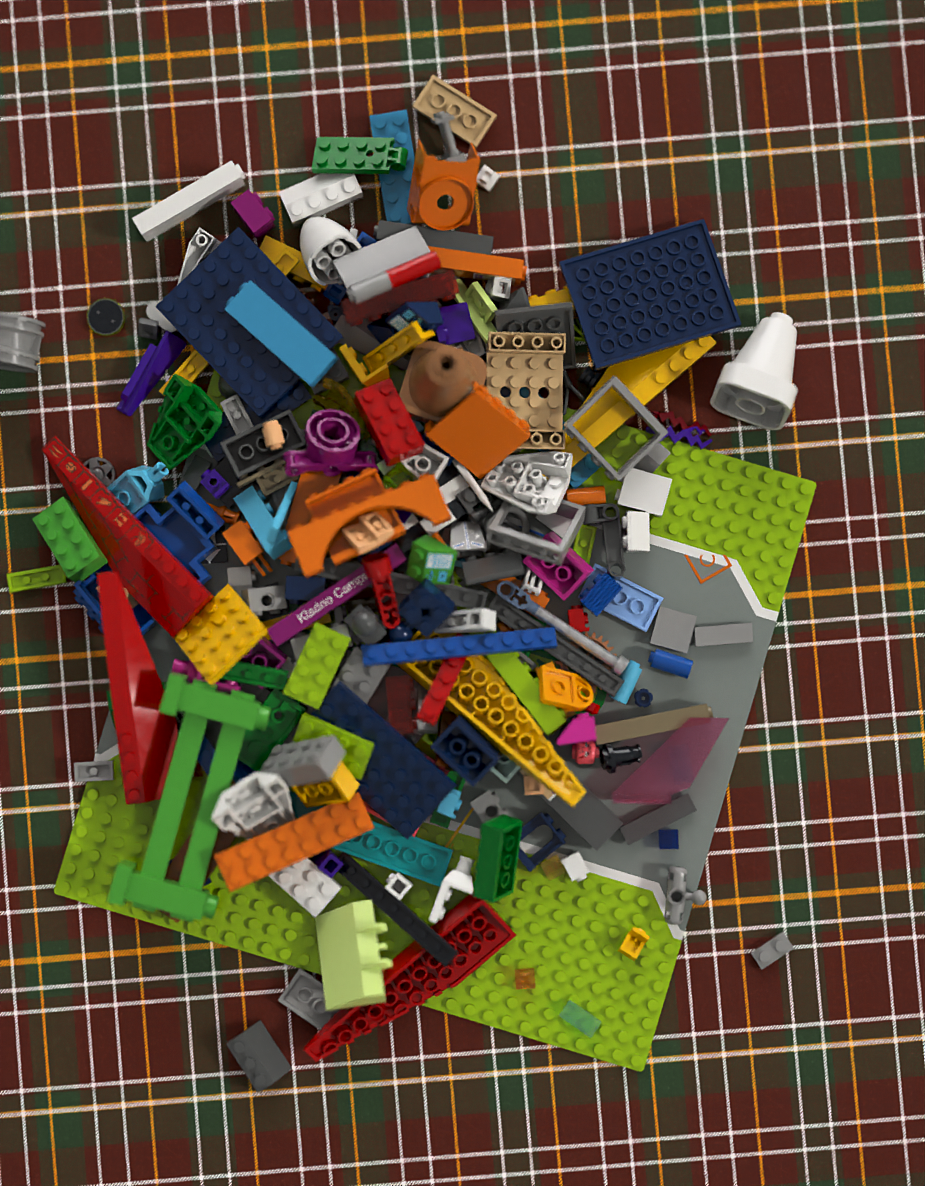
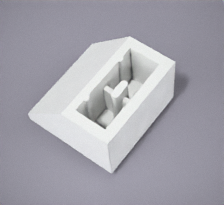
(636, 531)

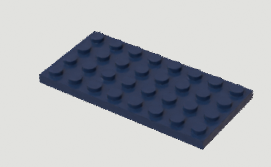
(398, 777)

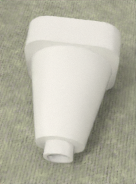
(759, 380)

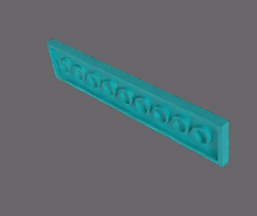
(391, 849)

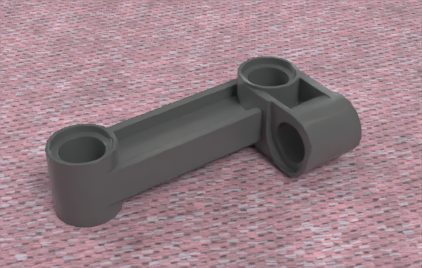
(612, 535)

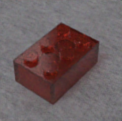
(401, 704)

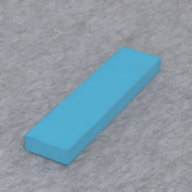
(282, 512)

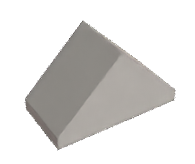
(653, 459)

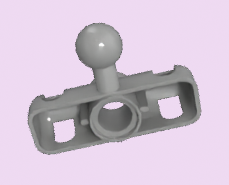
(676, 907)

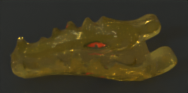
(340, 399)

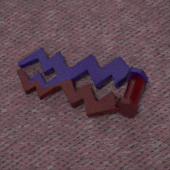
(686, 430)

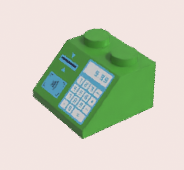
(431, 561)

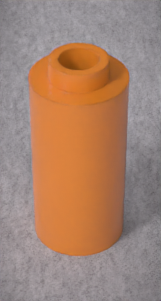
(586, 495)

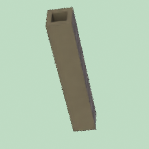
(649, 724)

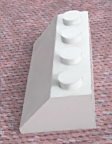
(319, 195)

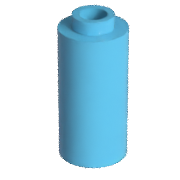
(630, 676)

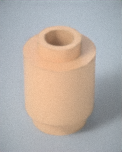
(273, 435)

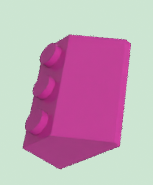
(562, 578)
(578, 730)

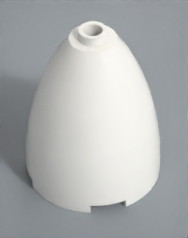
(321, 243)

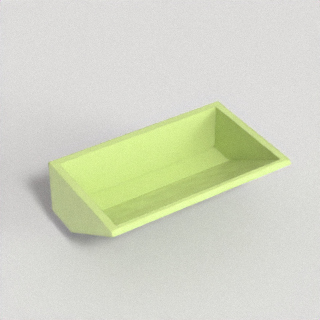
(351, 956)

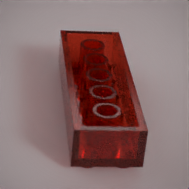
(427, 289)

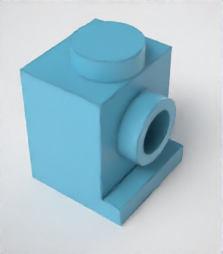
(450, 804)

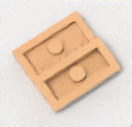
(369, 533)

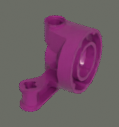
(331, 446)

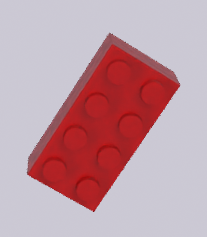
(388, 422)

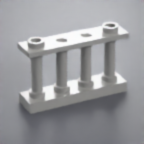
(451, 153)

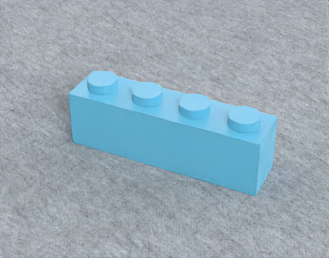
(261, 519)

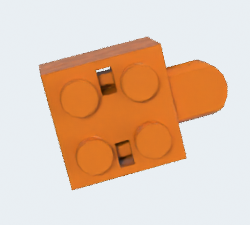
(246, 546)

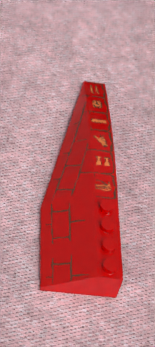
(142, 561)

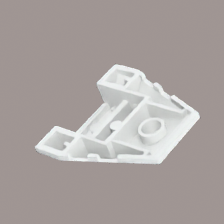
(254, 806)

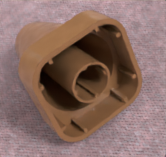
(439, 380)

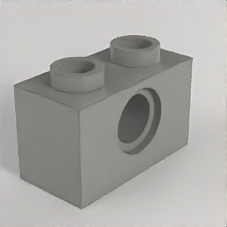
(275, 599)
(485, 800)

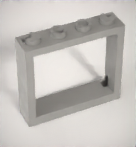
(638, 407)
(534, 546)

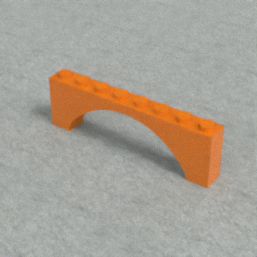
(418, 497)

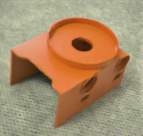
(439, 178)

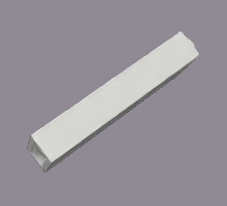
(189, 200)

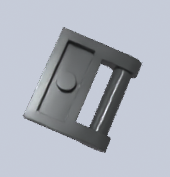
(469, 499)

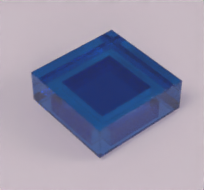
(668, 839)

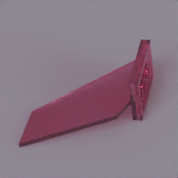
(672, 764)

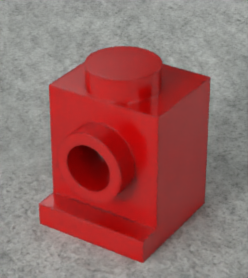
(578, 618)

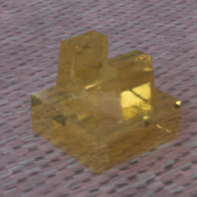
(552, 867)

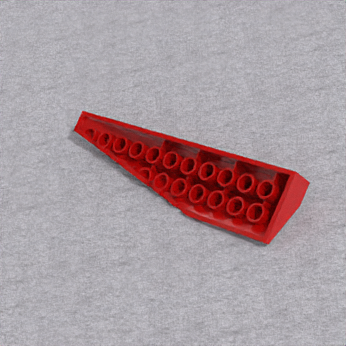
(143, 733)
(416, 975)

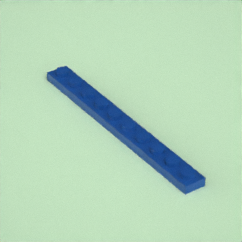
(458, 646)

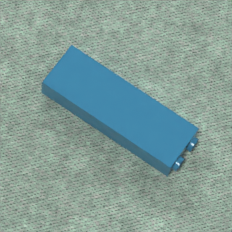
(280, 333)

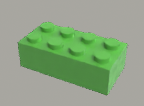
(70, 540)

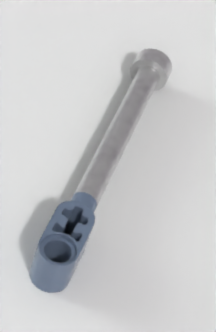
(617, 664)

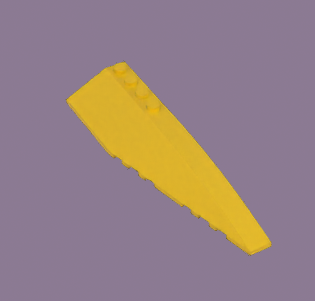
(644, 379)
(497, 714)

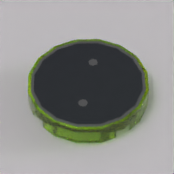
(106, 317)

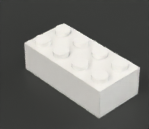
(307, 885)

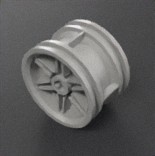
(20, 342)

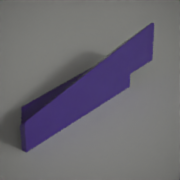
(149, 371)

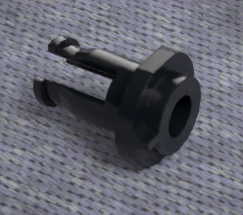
(619, 756)

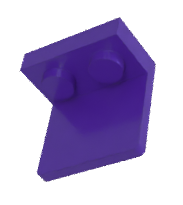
(456, 325)

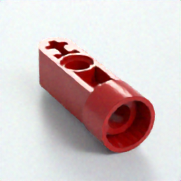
(378, 569)

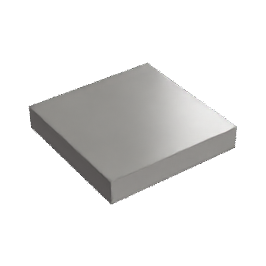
(673, 629)

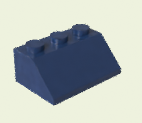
(466, 750)

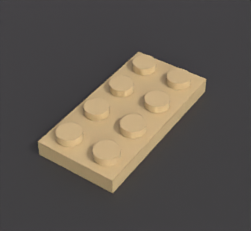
(470, 117)

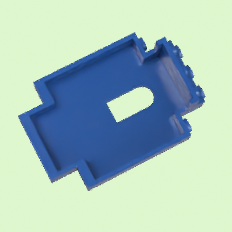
(177, 537)

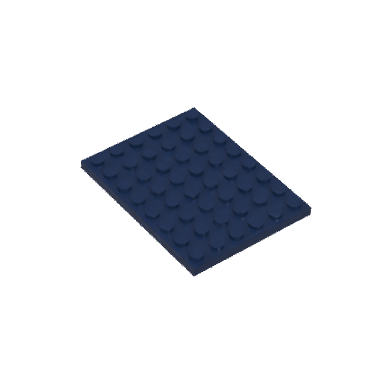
(649, 294)
(200, 315)

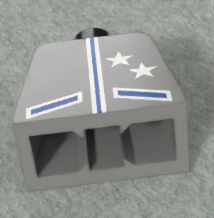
(466, 538)

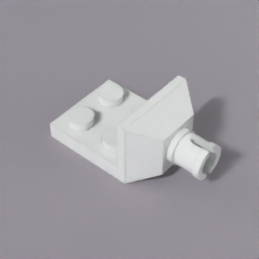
(457, 878)

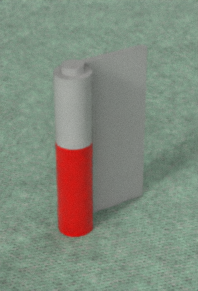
(386, 265)

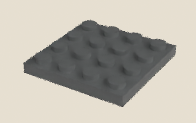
(541, 319)

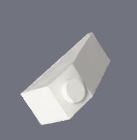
(469, 621)

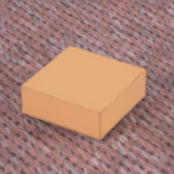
(532, 786)

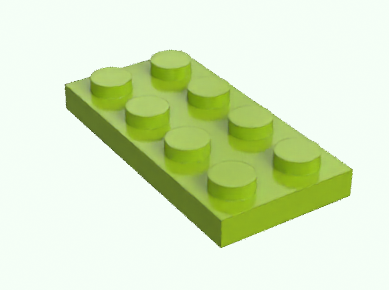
(317, 665)
(357, 749)

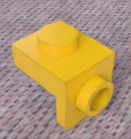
(633, 943)

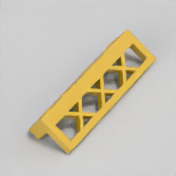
(396, 346)

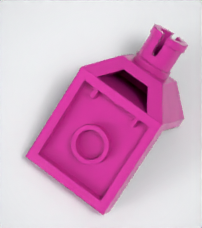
(190, 669)

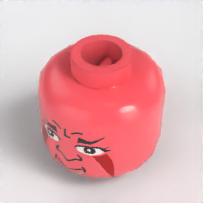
(585, 752)

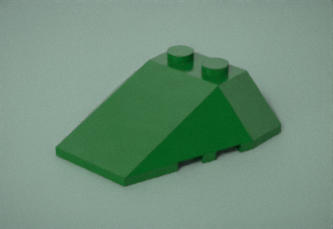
(184, 422)

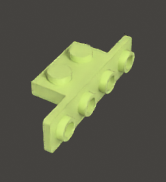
(480, 307)

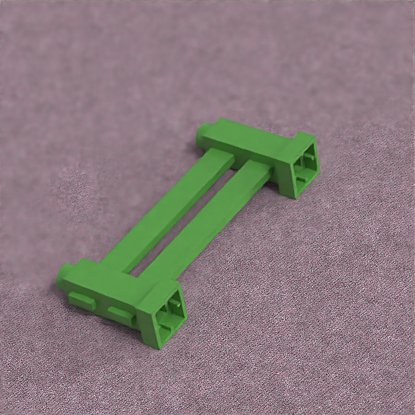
(149, 887)

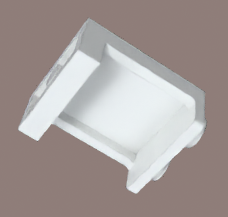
(644, 492)

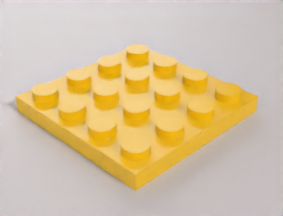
(220, 634)

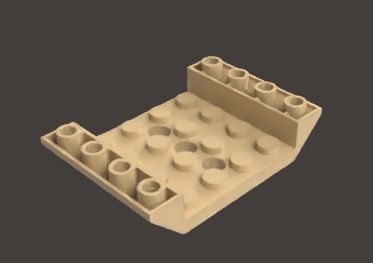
(533, 363)

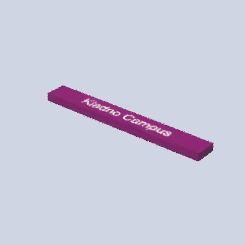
(327, 600)

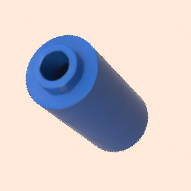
(670, 663)

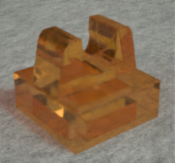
(525, 978)

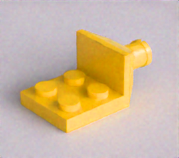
(360, 370)

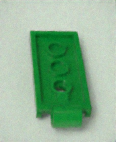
(350, 156)
(259, 743)

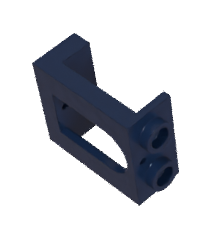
(555, 843)

